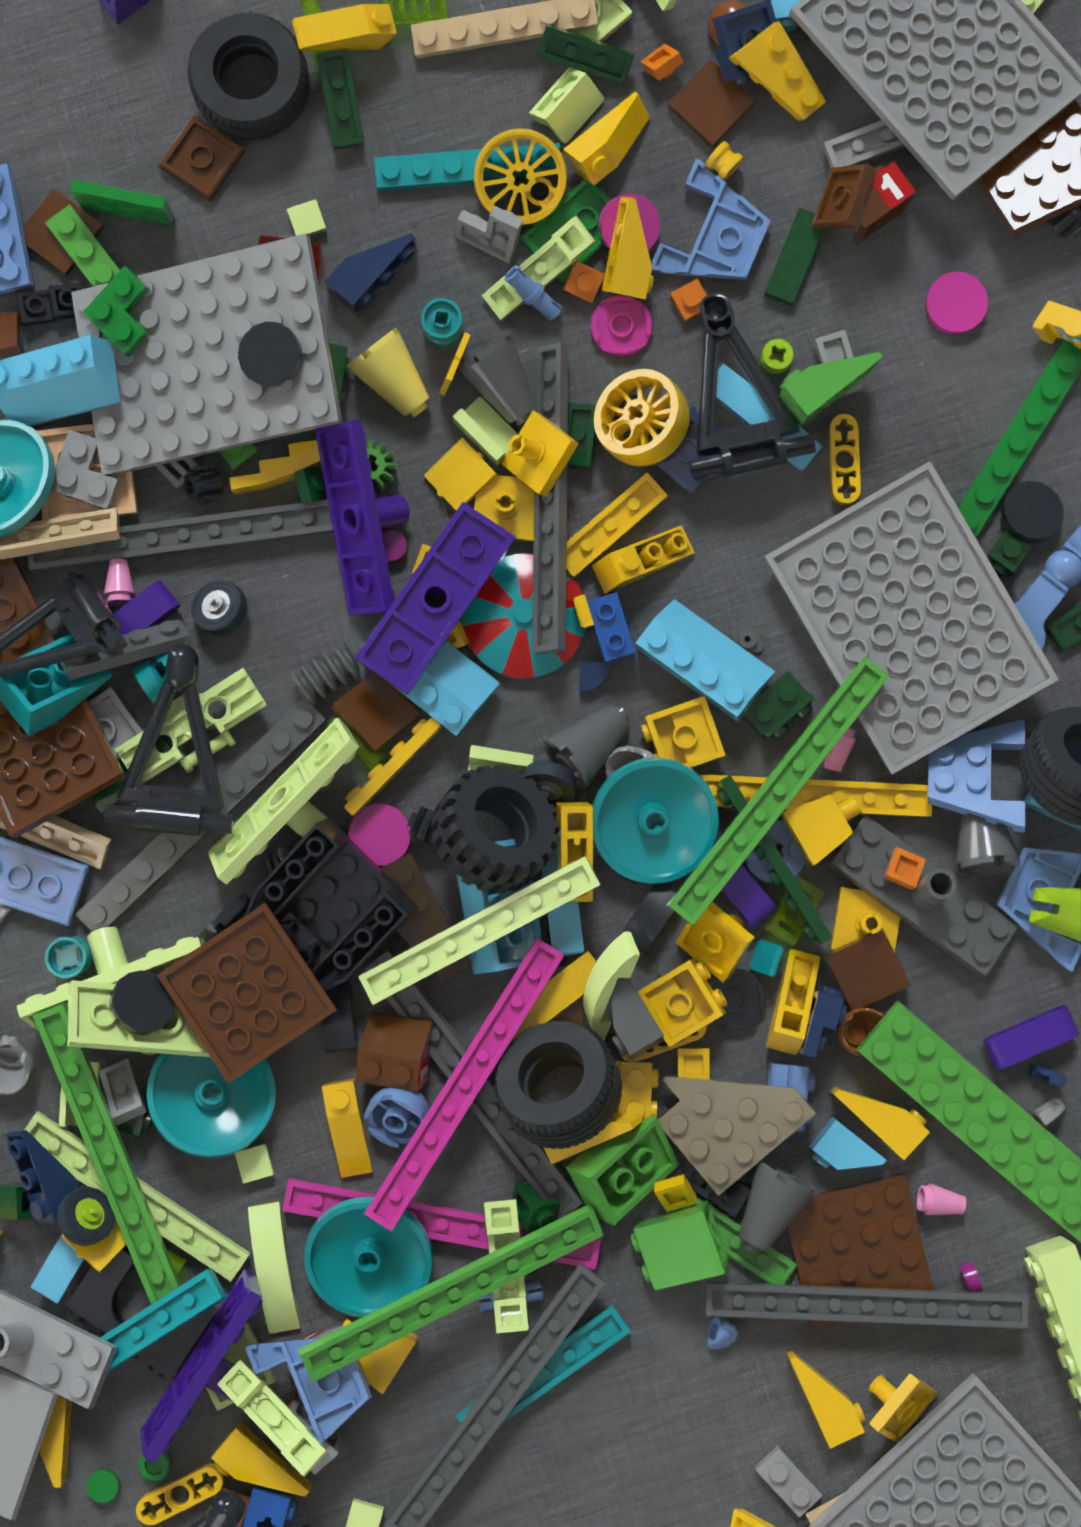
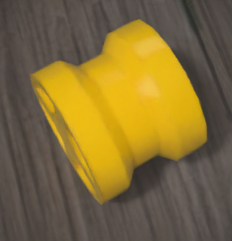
(724, 160)

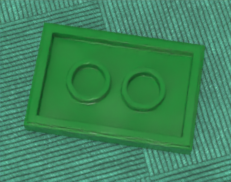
(122, 203)
(585, 203)

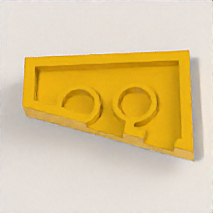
(779, 68)

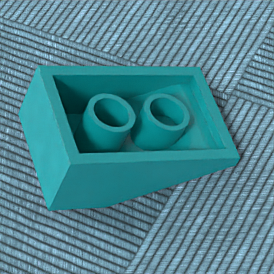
(45, 693)

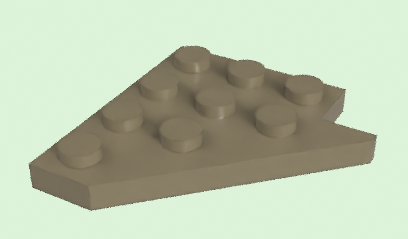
(730, 1124)

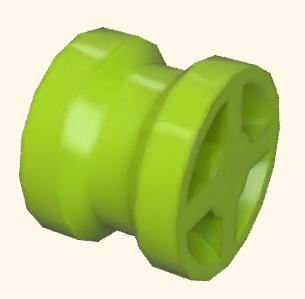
(774, 362)

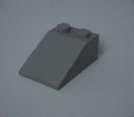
(632, 1021)

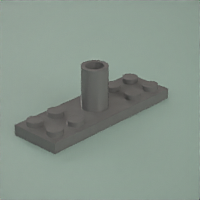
(935, 908)

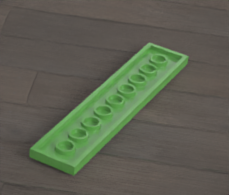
(978, 1114)

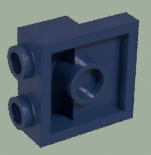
(735, 31)
(677, 463)
(825, 1011)

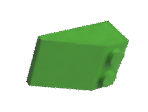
(822, 384)
(623, 1170)

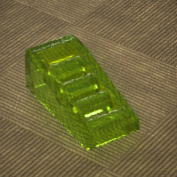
(413, 16)
(772, 926)

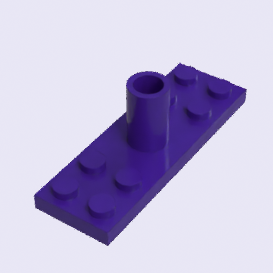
(358, 517)
(452, 571)
(202, 1366)

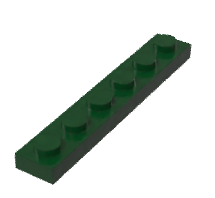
(779, 871)

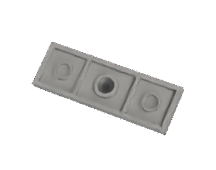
(53, 1351)

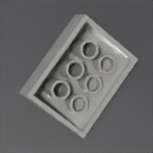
(23, 1423)

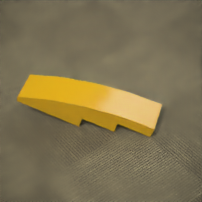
(278, 470)

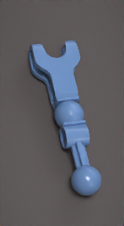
(1048, 589)

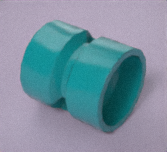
(442, 323)
(149, 675)
(69, 957)

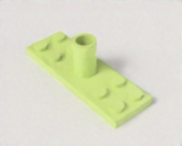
(285, 802)
(110, 966)
(94, 1026)

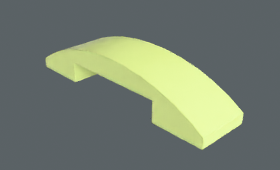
(542, 266)
(614, 963)
(273, 1267)
(509, 1300)
(273, 1417)

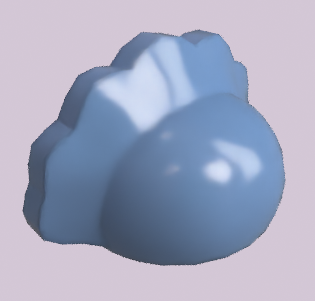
(722, 1335)

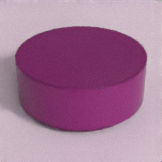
(394, 545)
(970, 1277)

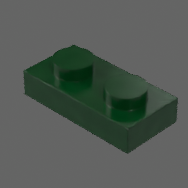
(582, 430)

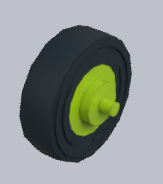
(85, 1216)

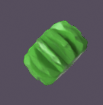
(382, 463)

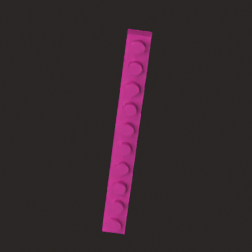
(464, 1084)
(439, 1221)

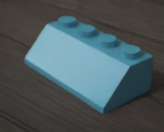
(59, 381)
(704, 659)
(453, 689)
(508, 950)

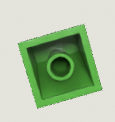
(680, 1246)

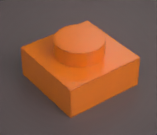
(662, 62)
(583, 281)
(688, 299)
(904, 868)

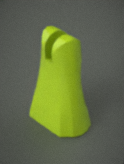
(1065, 911)

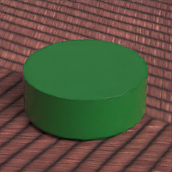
(157, 1470)
(103, 1485)

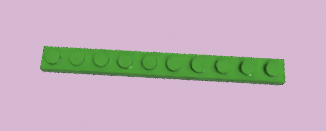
(100, 270)
(777, 791)
(108, 1155)
(449, 1293)

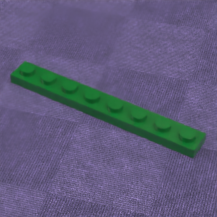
(1021, 436)

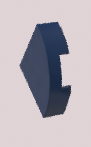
(592, 675)
(1047, 1075)

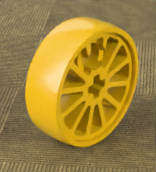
(554, 195)
(652, 413)

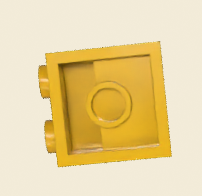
(684, 733)
(683, 1001)
(637, 1085)

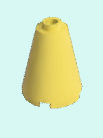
(392, 374)

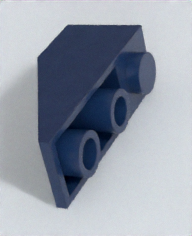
(364, 272)
(40, 1175)

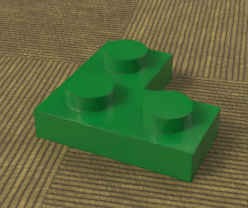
(112, 311)

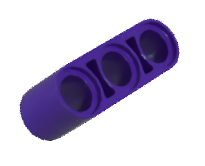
(147, 608)
(748, 897)
(1031, 1037)

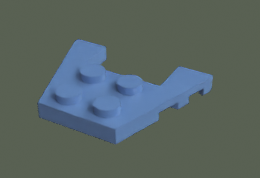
(727, 237)
(962, 775)
(1038, 870)
(327, 1400)

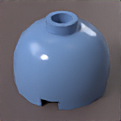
(395, 1115)

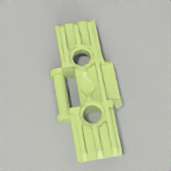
(241, 702)

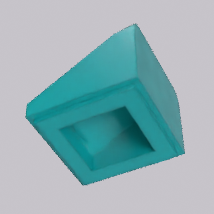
(766, 958)

